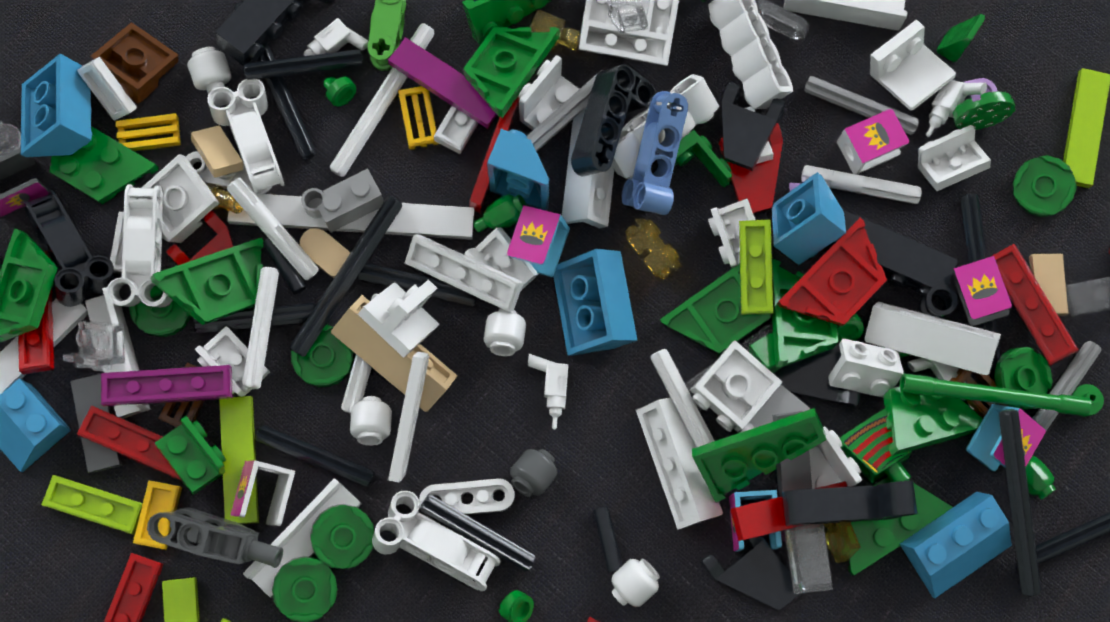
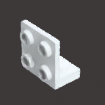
(909, 67)
(545, 94)
(831, 465)

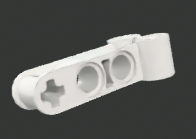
(248, 130)
(140, 247)
(433, 543)

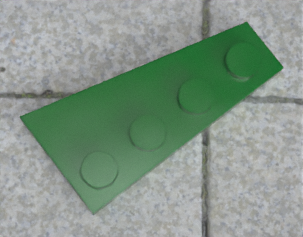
(486, 14)
(740, 457)

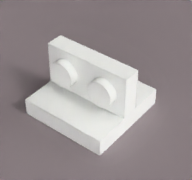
(400, 316)

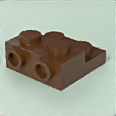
(136, 61)

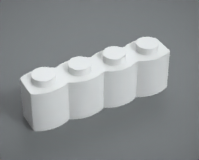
(751, 51)
(700, 110)

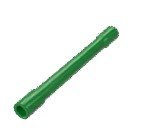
(929, 386)

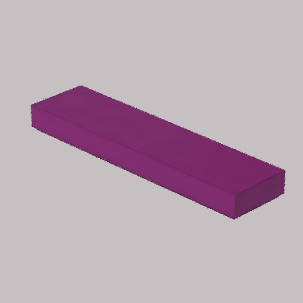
(441, 81)
(166, 385)

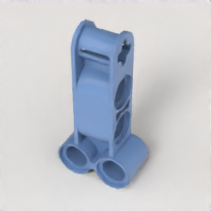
(651, 190)

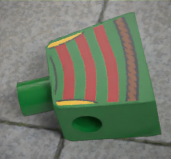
(870, 449)

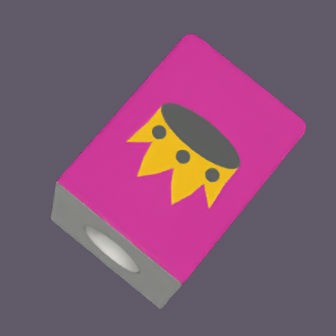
(872, 141)
(280, 494)

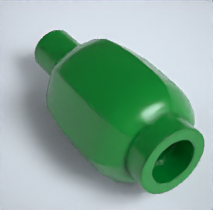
(501, 213)
(1039, 478)

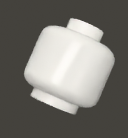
(209, 69)
(504, 332)
(370, 421)
(635, 582)

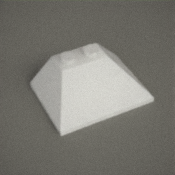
(646, 45)

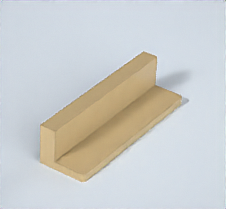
(386, 360)

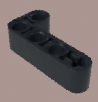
(611, 98)
(849, 504)

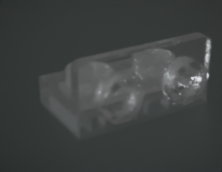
(99, 346)

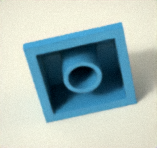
(807, 220)
(27, 425)

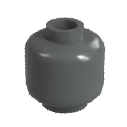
(533, 472)

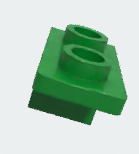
(703, 150)

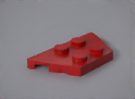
(838, 280)

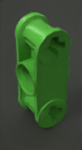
(385, 31)

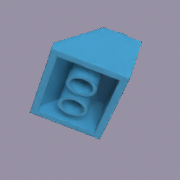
(55, 110)
(517, 169)
(594, 302)
(958, 542)

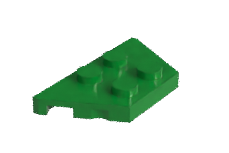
(507, 63)
(101, 167)
(215, 283)
(24, 286)
(715, 314)
(794, 333)
(926, 420)
(883, 536)

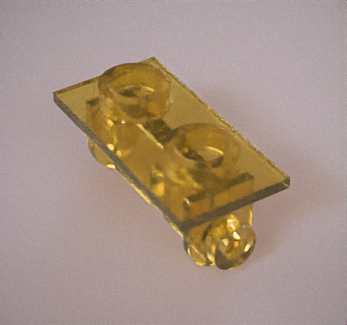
(661, 255)

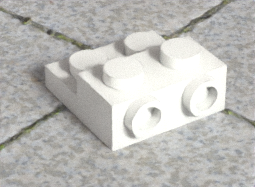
(184, 199)
(735, 387)

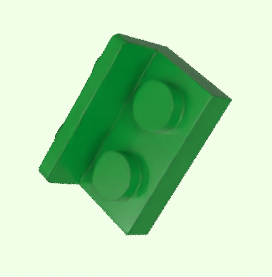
(191, 455)

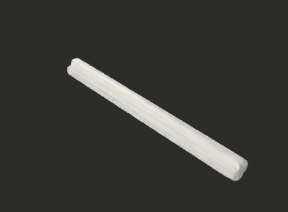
(376, 109)

